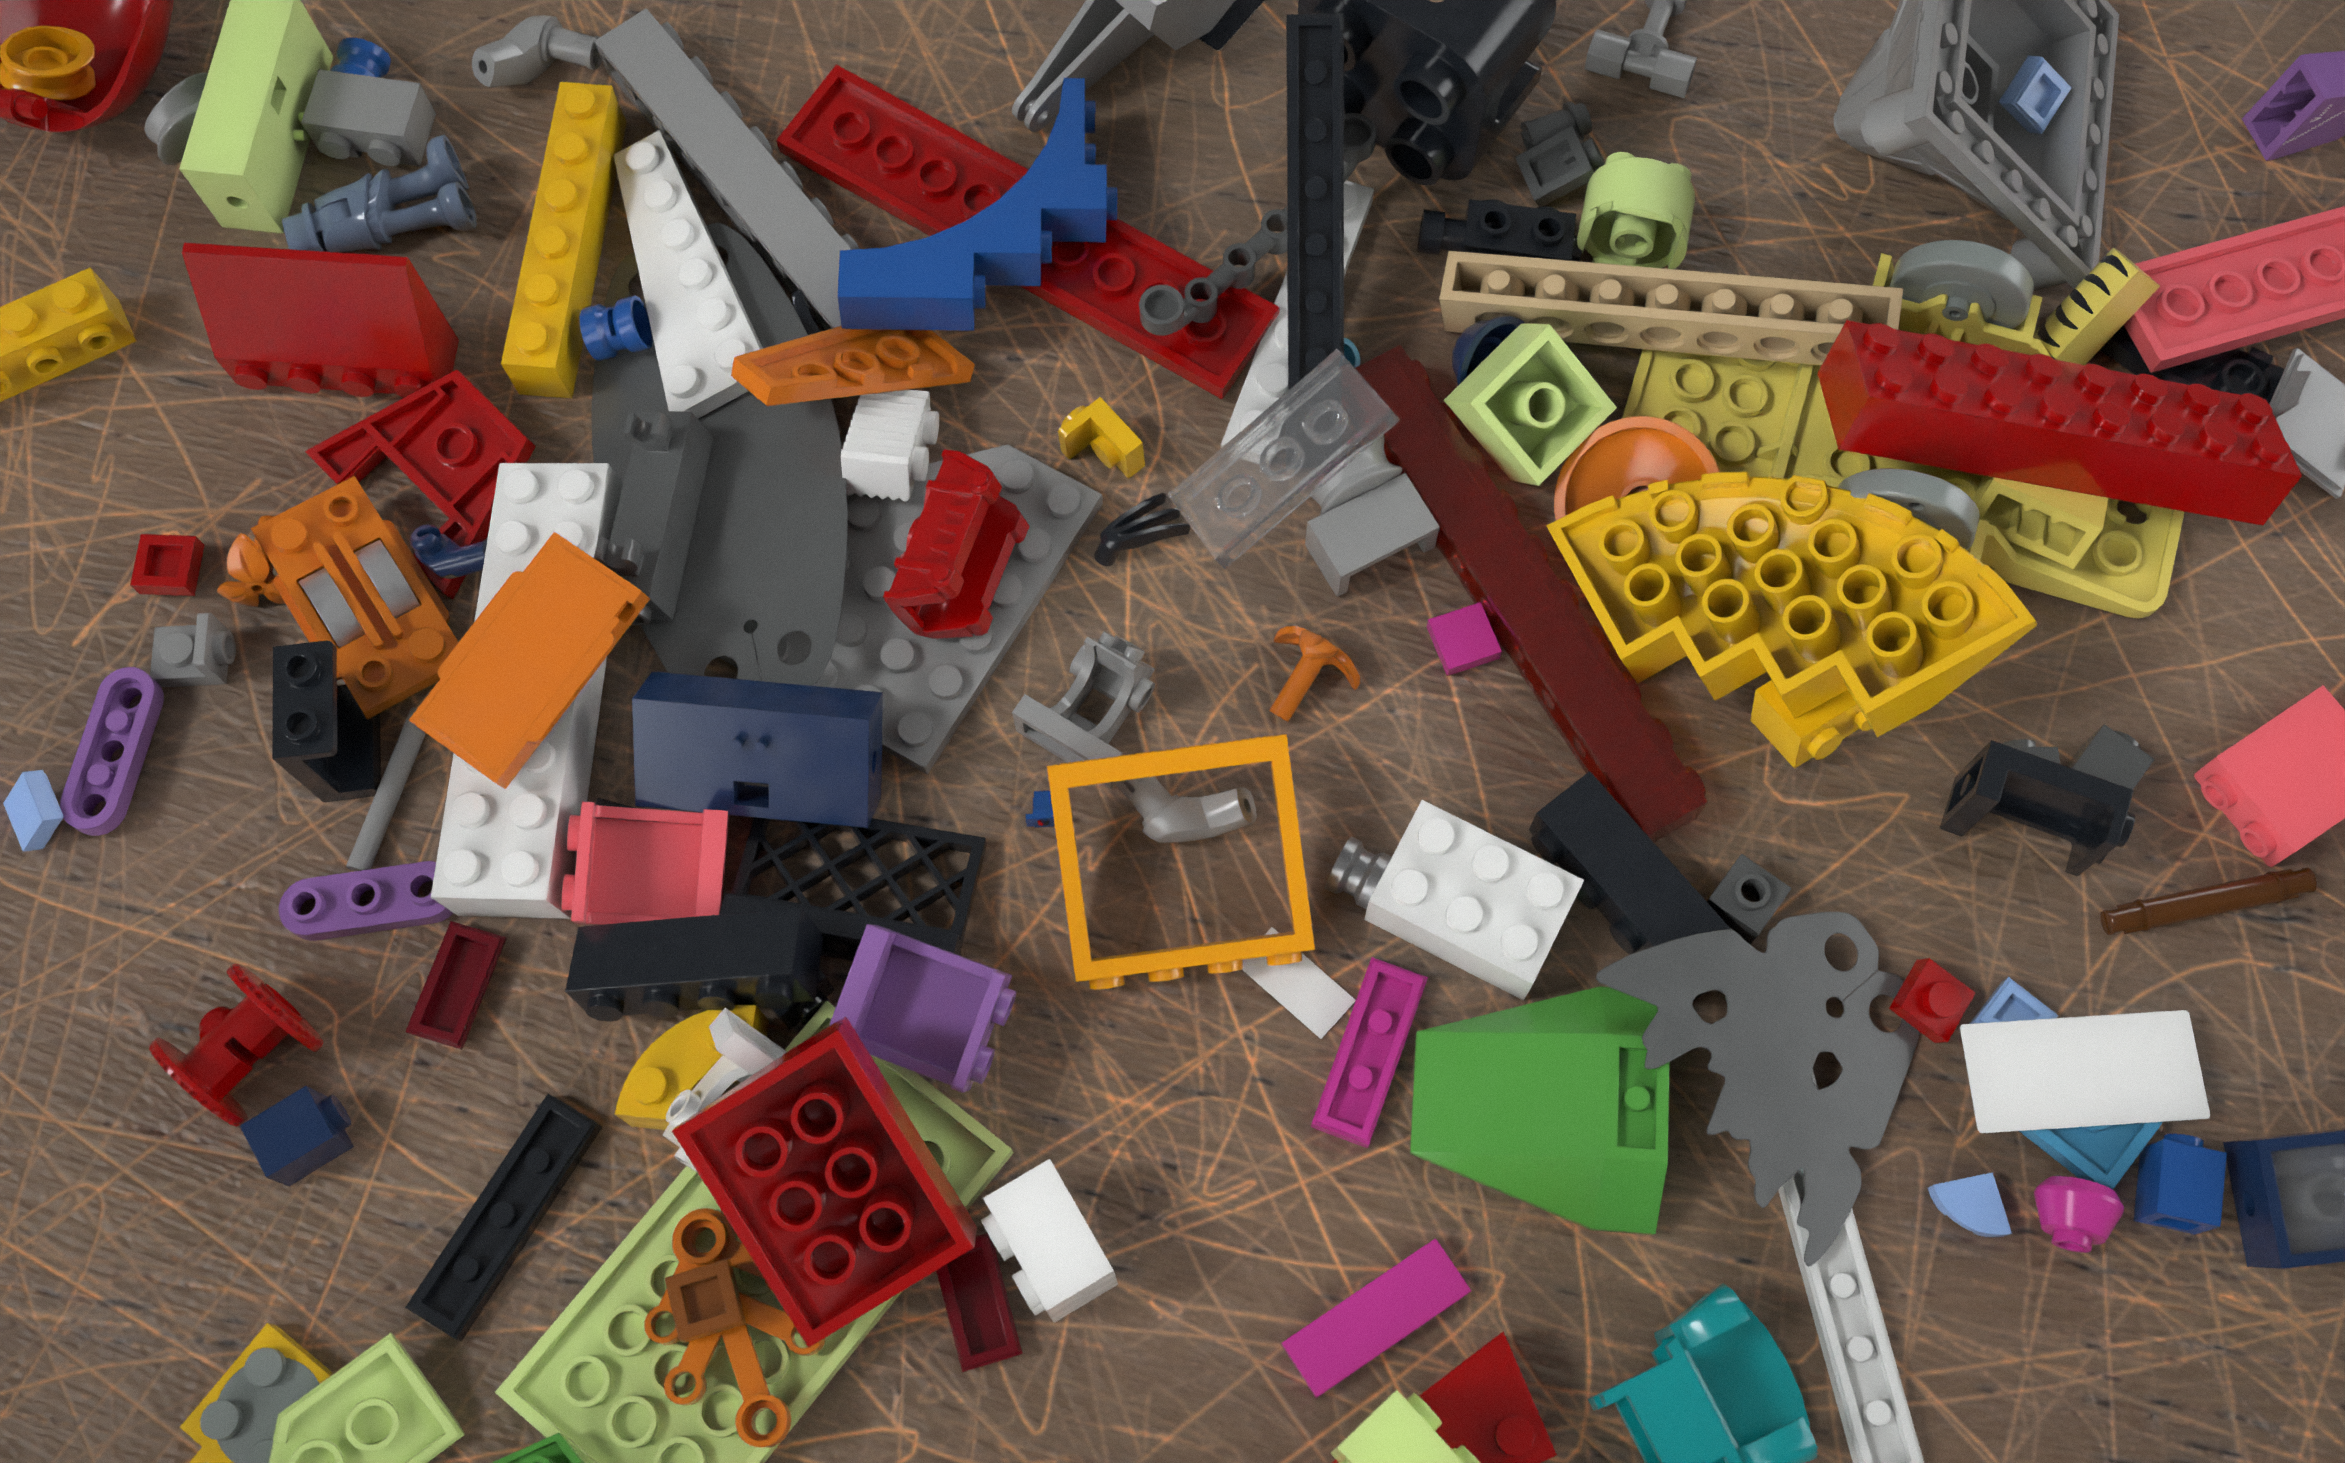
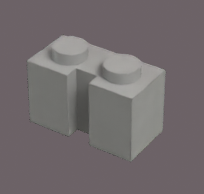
(368, 115)

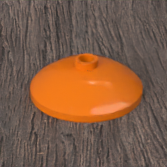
(1628, 457)

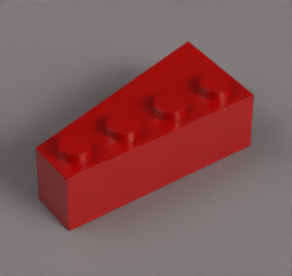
(1489, 1408)

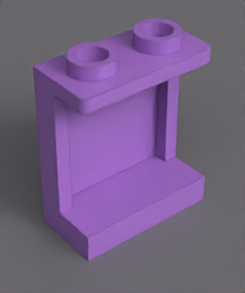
(924, 1007)

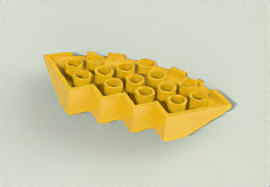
(1793, 587)

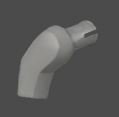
(531, 50)
(1186, 817)

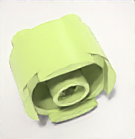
(1637, 212)

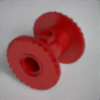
(232, 1043)

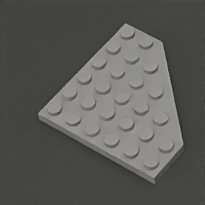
(936, 681)

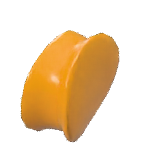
(48, 62)

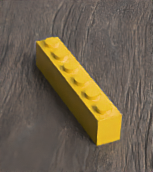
(564, 241)

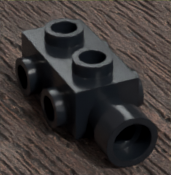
(1501, 230)

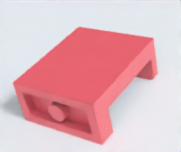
(2283, 778)
(644, 864)

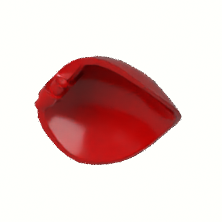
(128, 49)

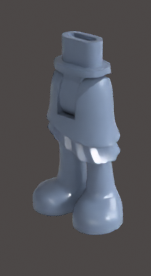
(365, 211)

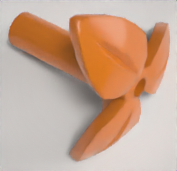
(252, 567)
(1316, 654)

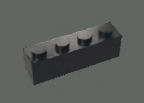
(1620, 869)
(695, 964)

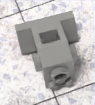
(1101, 664)

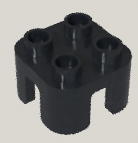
(1438, 75)

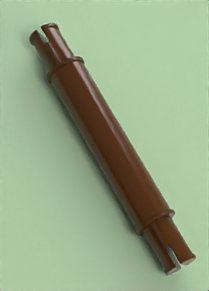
(2208, 901)

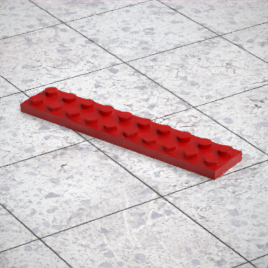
(944, 177)

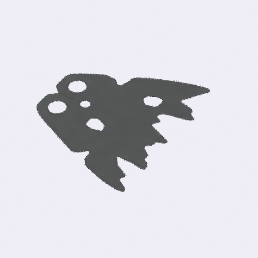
(1769, 1049)

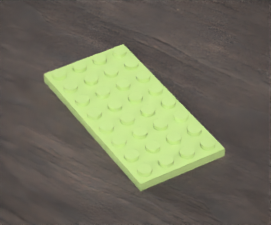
(605, 1378)

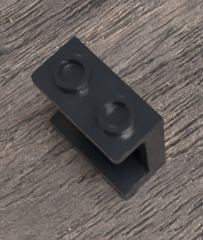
(320, 727)
(2044, 797)

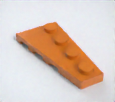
(850, 364)

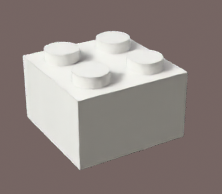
(1051, 1242)

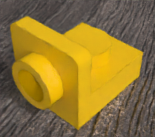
(1107, 434)

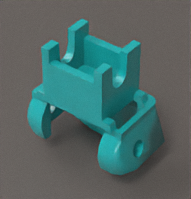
(1715, 1391)

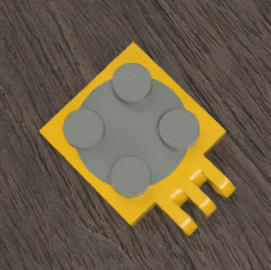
(242, 1408)

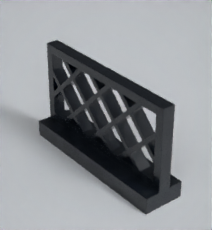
(845, 929)

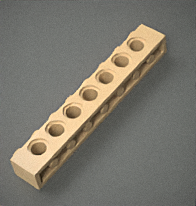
(1662, 306)

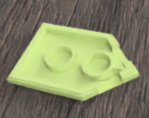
(367, 1413)

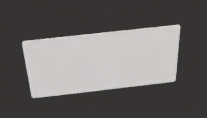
(2084, 1071)

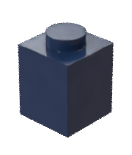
(298, 1135)

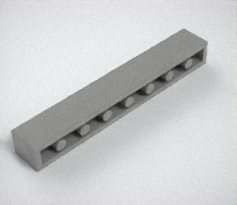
(729, 160)

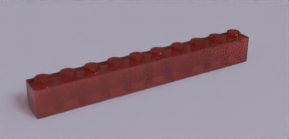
(1531, 609)

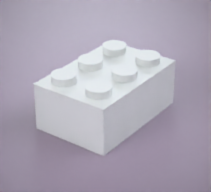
(1473, 899)

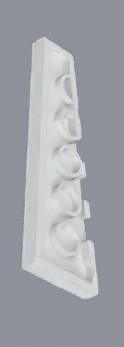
(685, 285)

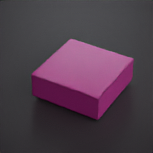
(1463, 639)

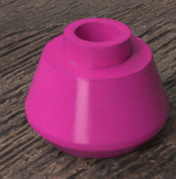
(2077, 1212)

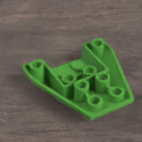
(1550, 1107)

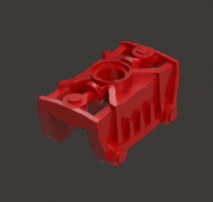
(955, 552)

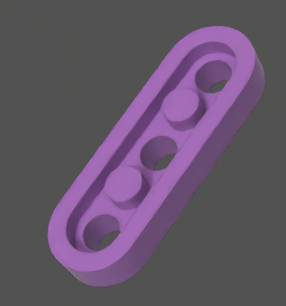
(108, 728)
(338, 907)

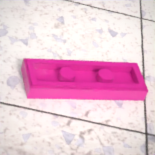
(1369, 1052)
(1375, 1318)

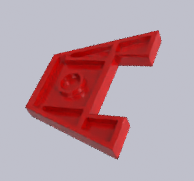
(446, 443)

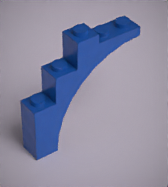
(945, 276)

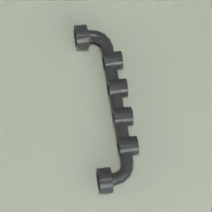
(1165, 309)

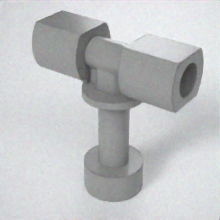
(1645, 52)

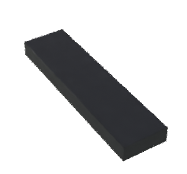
(503, 1217)

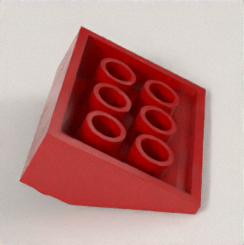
(320, 319)
(827, 1182)

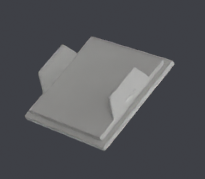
(2312, 420)

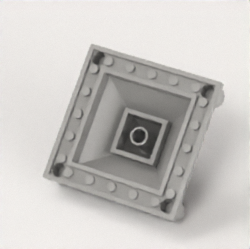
(1934, 107)

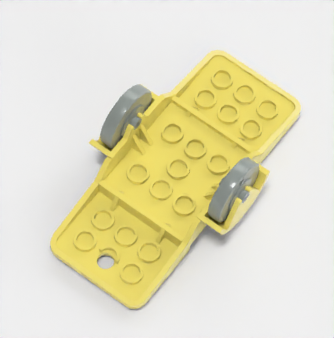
(1777, 425)

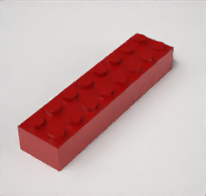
(2055, 423)

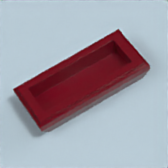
(456, 985)
(979, 1307)

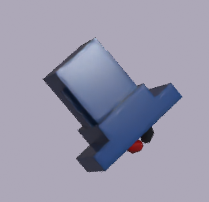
(1042, 811)

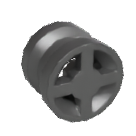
(1357, 872)

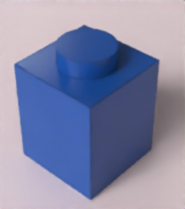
(2180, 1185)

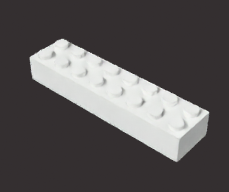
(509, 846)

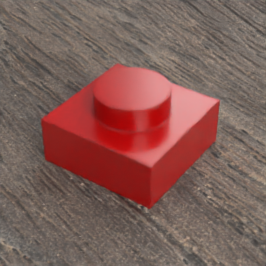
(167, 565)
(1932, 1000)

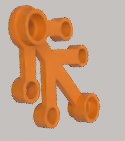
(737, 1339)

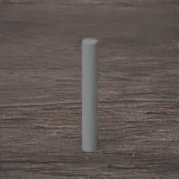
(387, 796)

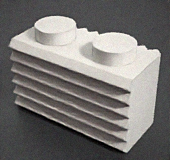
(888, 444)

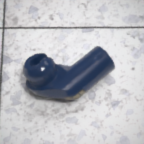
(444, 555)

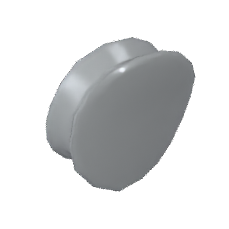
(173, 118)
(1358, 477)

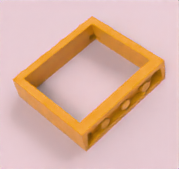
(1220, 955)

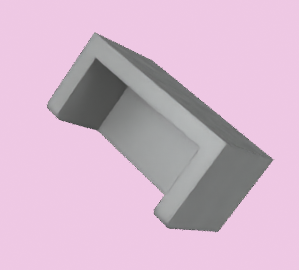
(1369, 531)

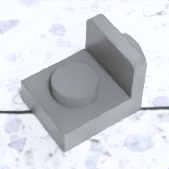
(192, 653)

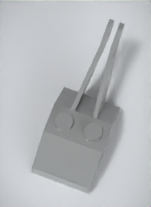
(1102, 38)

